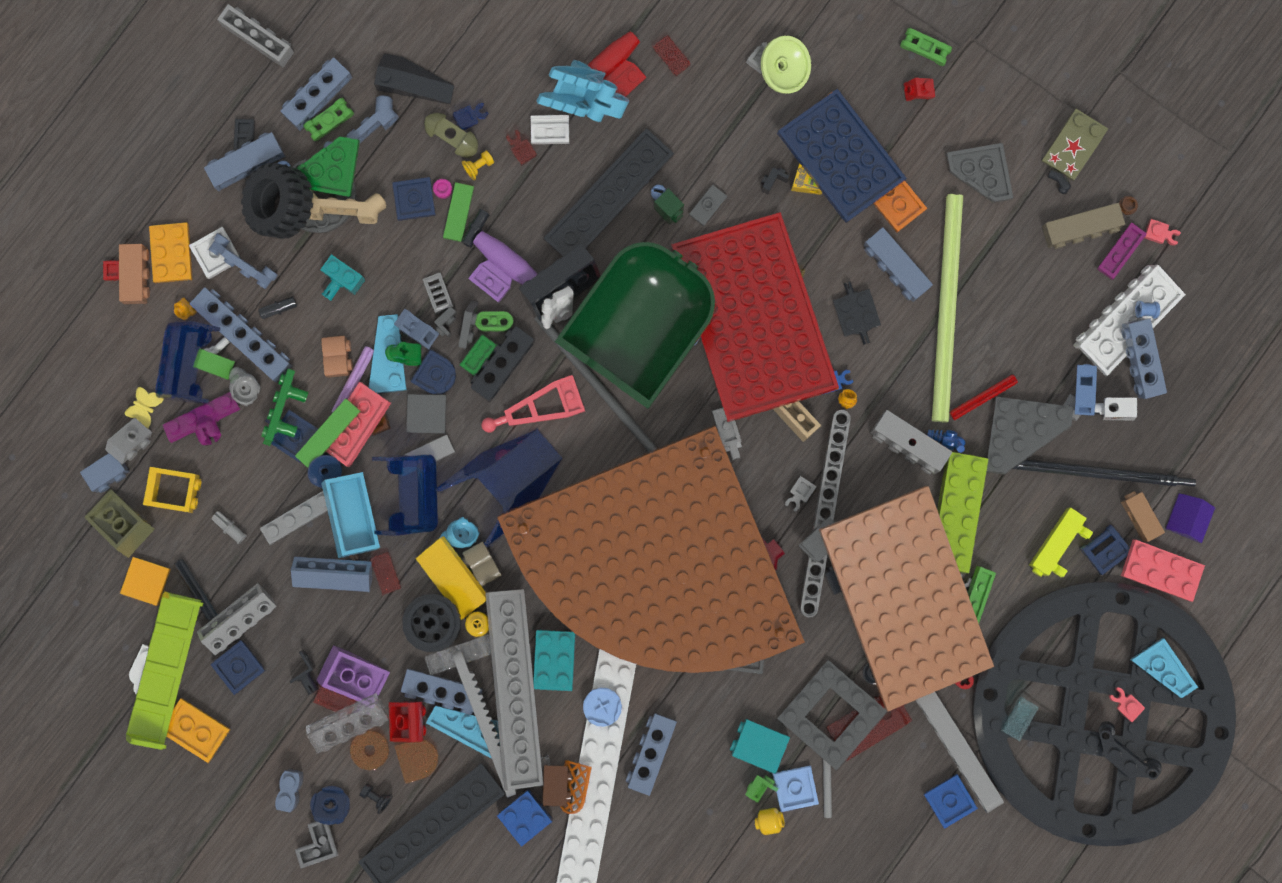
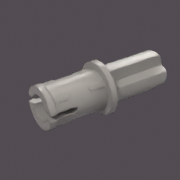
(228, 527)

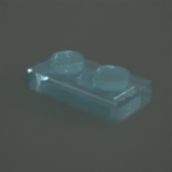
(1020, 718)

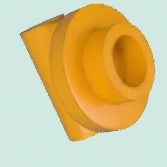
(183, 309)

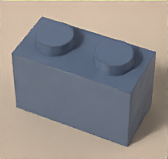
(103, 473)

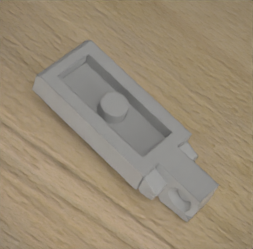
(728, 433)

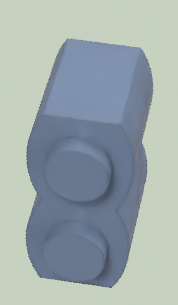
(289, 786)

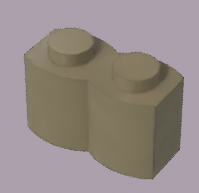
(482, 564)

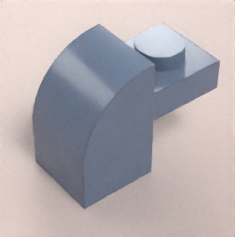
(416, 329)

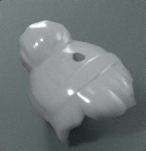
(238, 379)

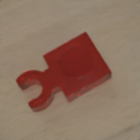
(522, 149)

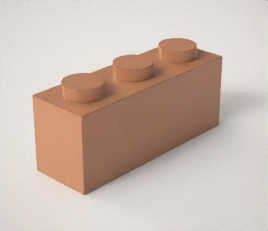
(133, 274)

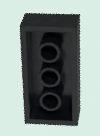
(573, 270)

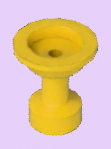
(471, 168)

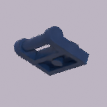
(1108, 556)

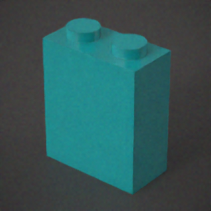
(759, 745)

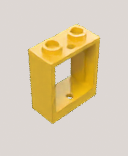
(153, 486)

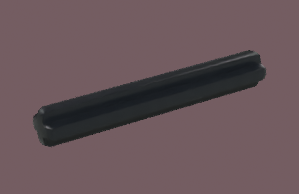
(195, 589)

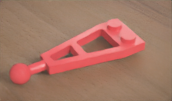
(569, 396)

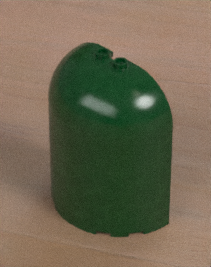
(641, 319)

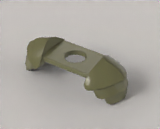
(465, 143)

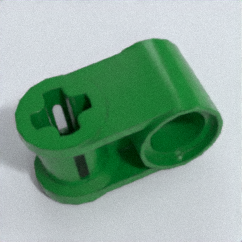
(404, 353)

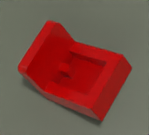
(919, 89)

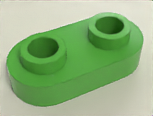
(494, 321)

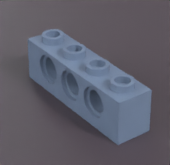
(316, 82)
(1156, 384)
(411, 690)
(645, 784)

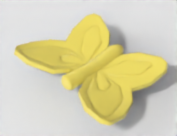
(142, 405)

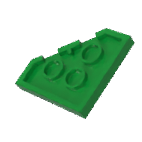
(333, 167)

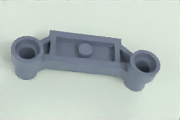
(219, 247)

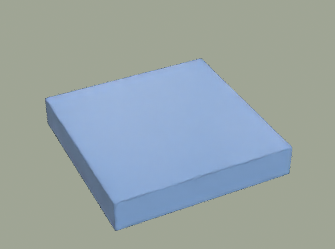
(795, 788)

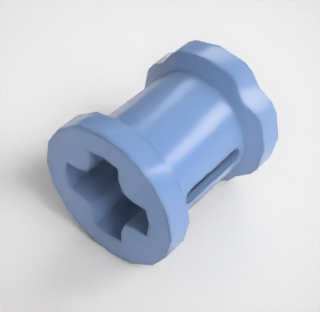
(1147, 309)

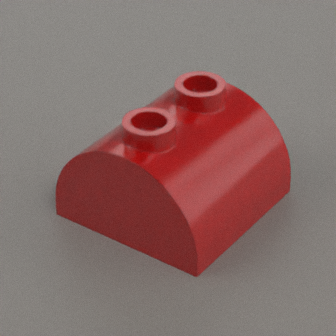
(406, 721)

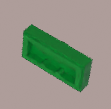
(478, 355)

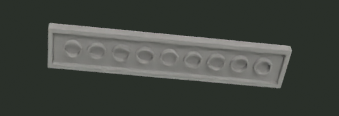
(514, 689)

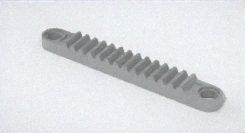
(481, 714)

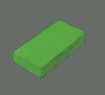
(213, 364)

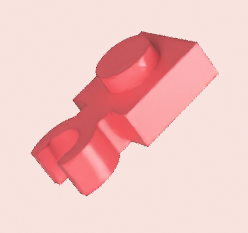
(1159, 232)
(1127, 705)

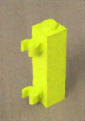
(1057, 543)

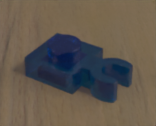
(467, 117)

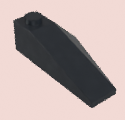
(406, 78)

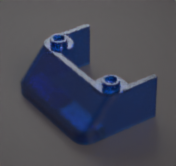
(176, 370)
(416, 494)

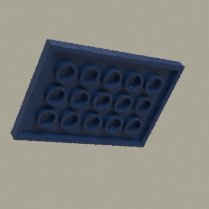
(841, 155)

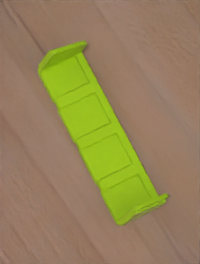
(163, 670)

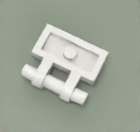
(557, 308)

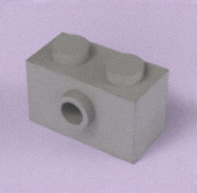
(128, 441)

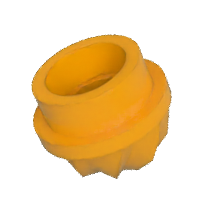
(847, 398)

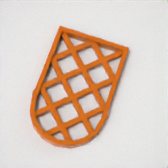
(583, 792)

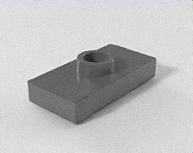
(708, 205)

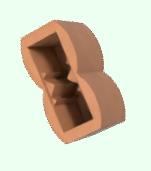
(336, 357)

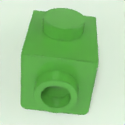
(758, 787)

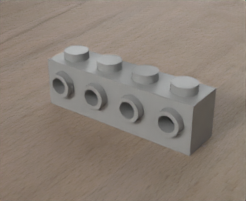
(253, 34)
(236, 619)

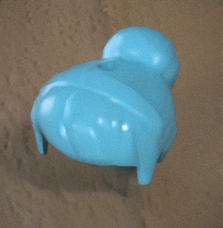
(466, 529)

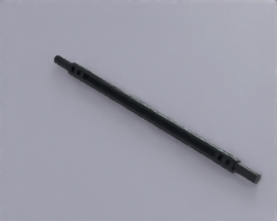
(1104, 473)

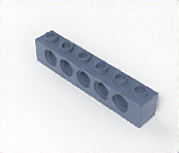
(203, 303)

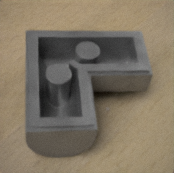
(321, 848)

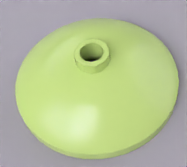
(794, 64)

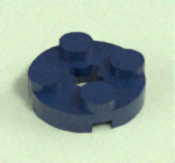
(334, 815)

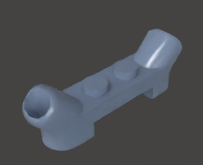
(383, 116)

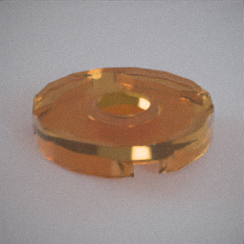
(358, 753)

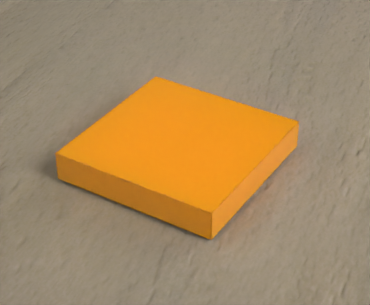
(145, 581)

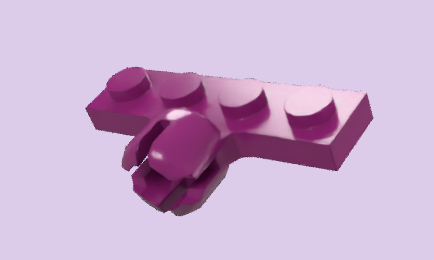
(202, 420)

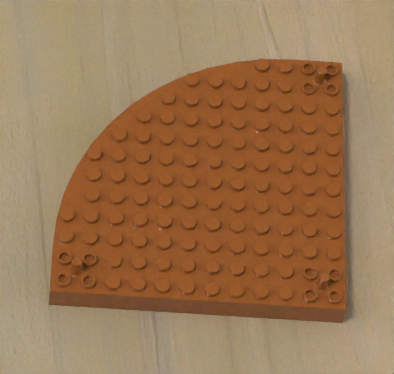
(657, 561)

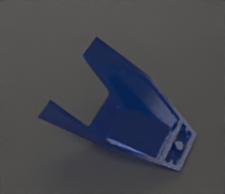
(511, 473)

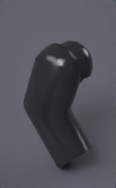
(1061, 179)

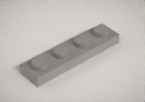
(295, 518)

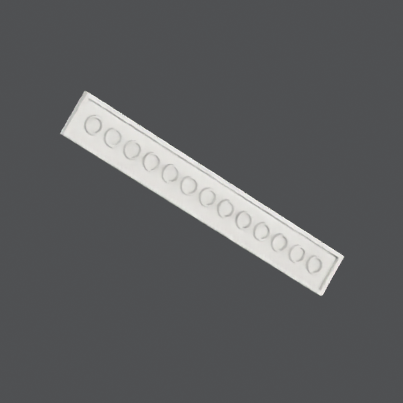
(601, 751)

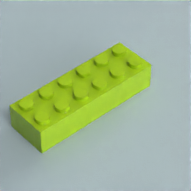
(961, 503)

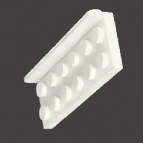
(1104, 339)

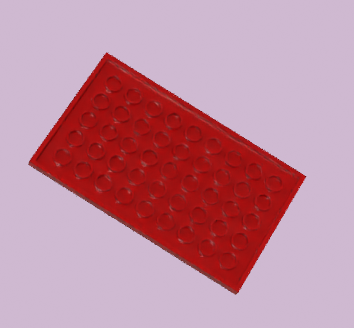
(763, 326)

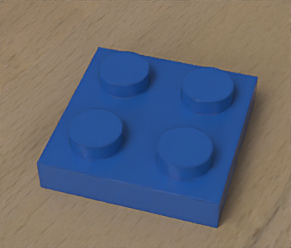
(950, 801)

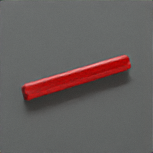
(983, 397)

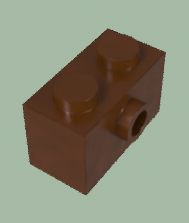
(555, 786)

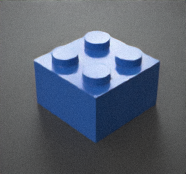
(525, 817)

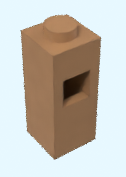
(1142, 516)

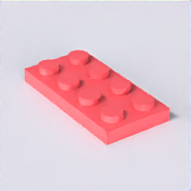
(357, 433)
(1162, 570)

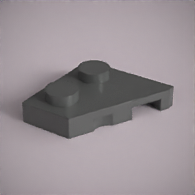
(469, 320)

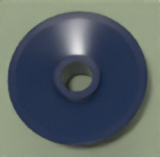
(314, 470)

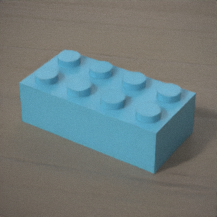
(350, 514)

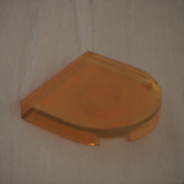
(417, 760)

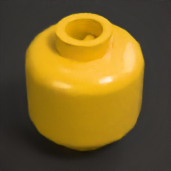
(479, 631)
(770, 821)

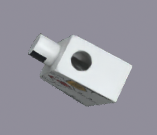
(1125, 409)

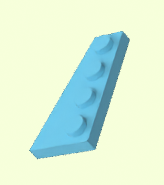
(386, 375)
(460, 727)

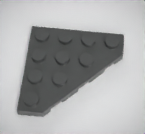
(1023, 429)

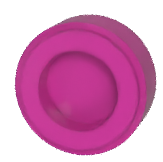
(442, 188)

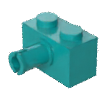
(341, 276)

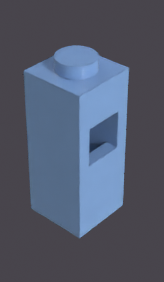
(1085, 389)

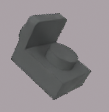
(446, 318)

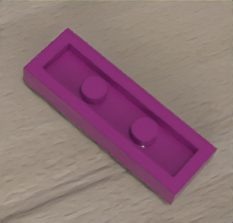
(1121, 251)

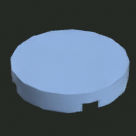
(602, 707)

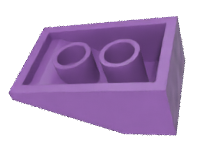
(351, 675)

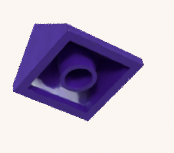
(1190, 517)

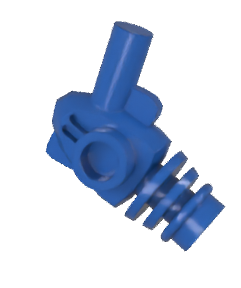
(948, 439)

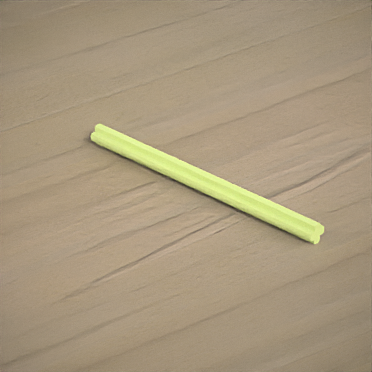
(947, 308)

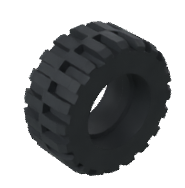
(293, 205)

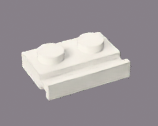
(550, 129)

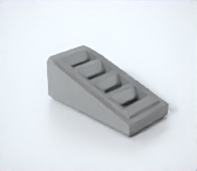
(443, 307)

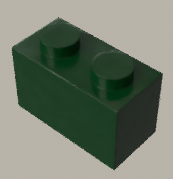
(669, 207)

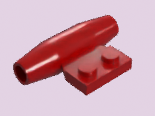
(615, 64)

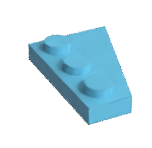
(1166, 668)

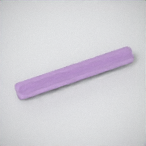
(355, 376)

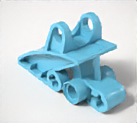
(583, 93)

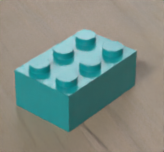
(554, 660)

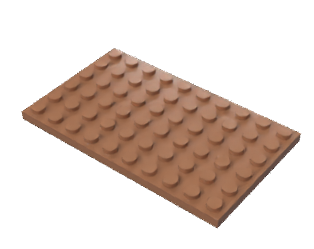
(906, 598)

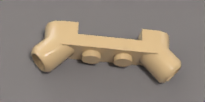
(365, 211)

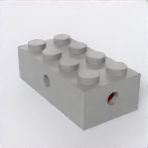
(899, 434)

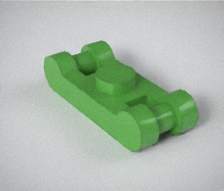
(926, 46)
(328, 120)

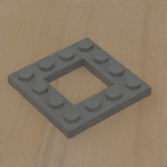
(839, 751)

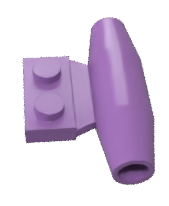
(501, 267)

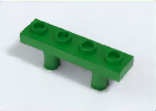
(275, 424)

